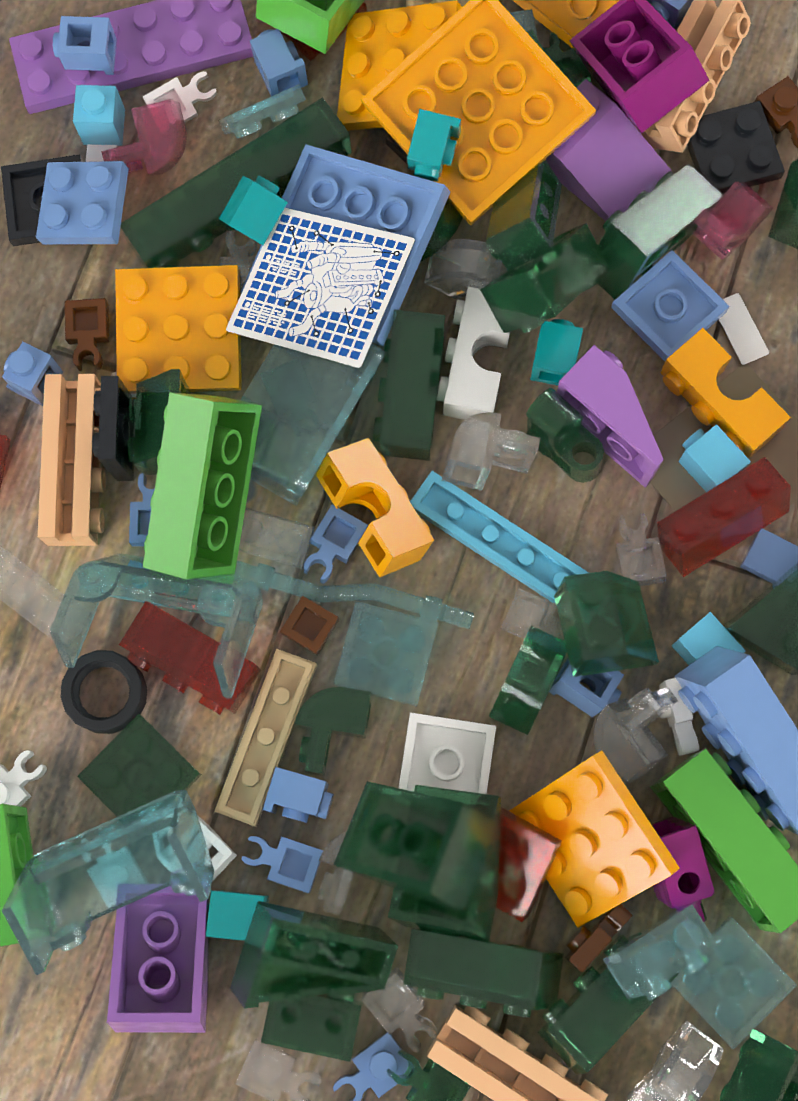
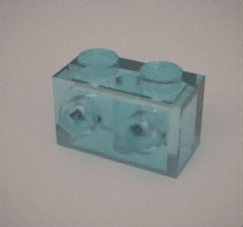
(660, 953)

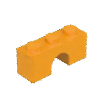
(693, 374)
(362, 477)

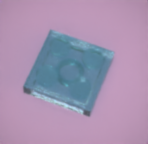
(277, 107)
(386, 653)
(736, 985)

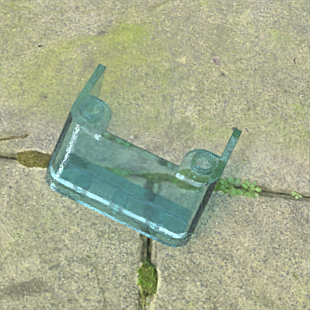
(221, 600)
(105, 871)

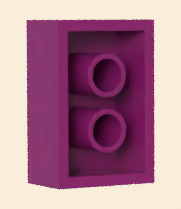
(639, 61)

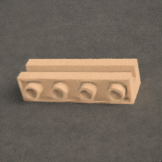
(714, 38)
(69, 470)
(501, 1064)

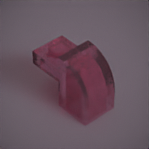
(160, 137)
(731, 219)

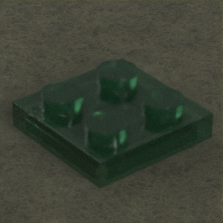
(137, 768)

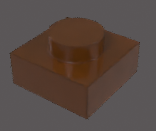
(309, 625)

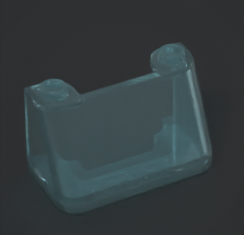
(302, 414)

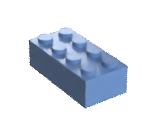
(749, 727)

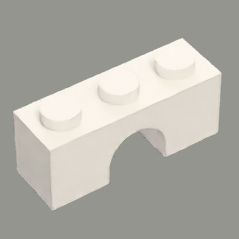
(469, 387)

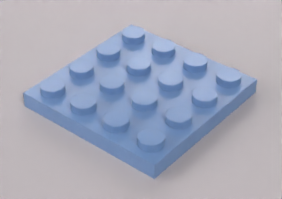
(368, 197)

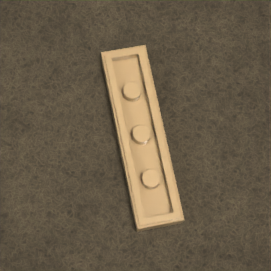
(266, 737)

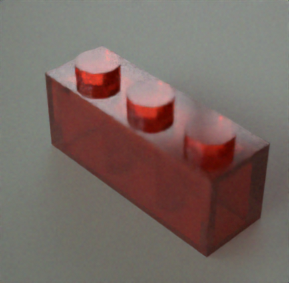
(724, 516)
(184, 657)

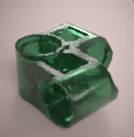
(563, 435)

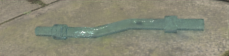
(428, 607)

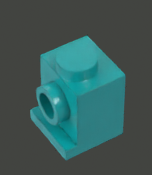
(432, 144)

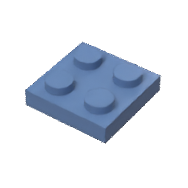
(82, 203)
(669, 305)

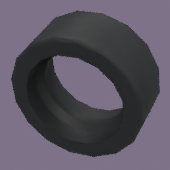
(71, 689)

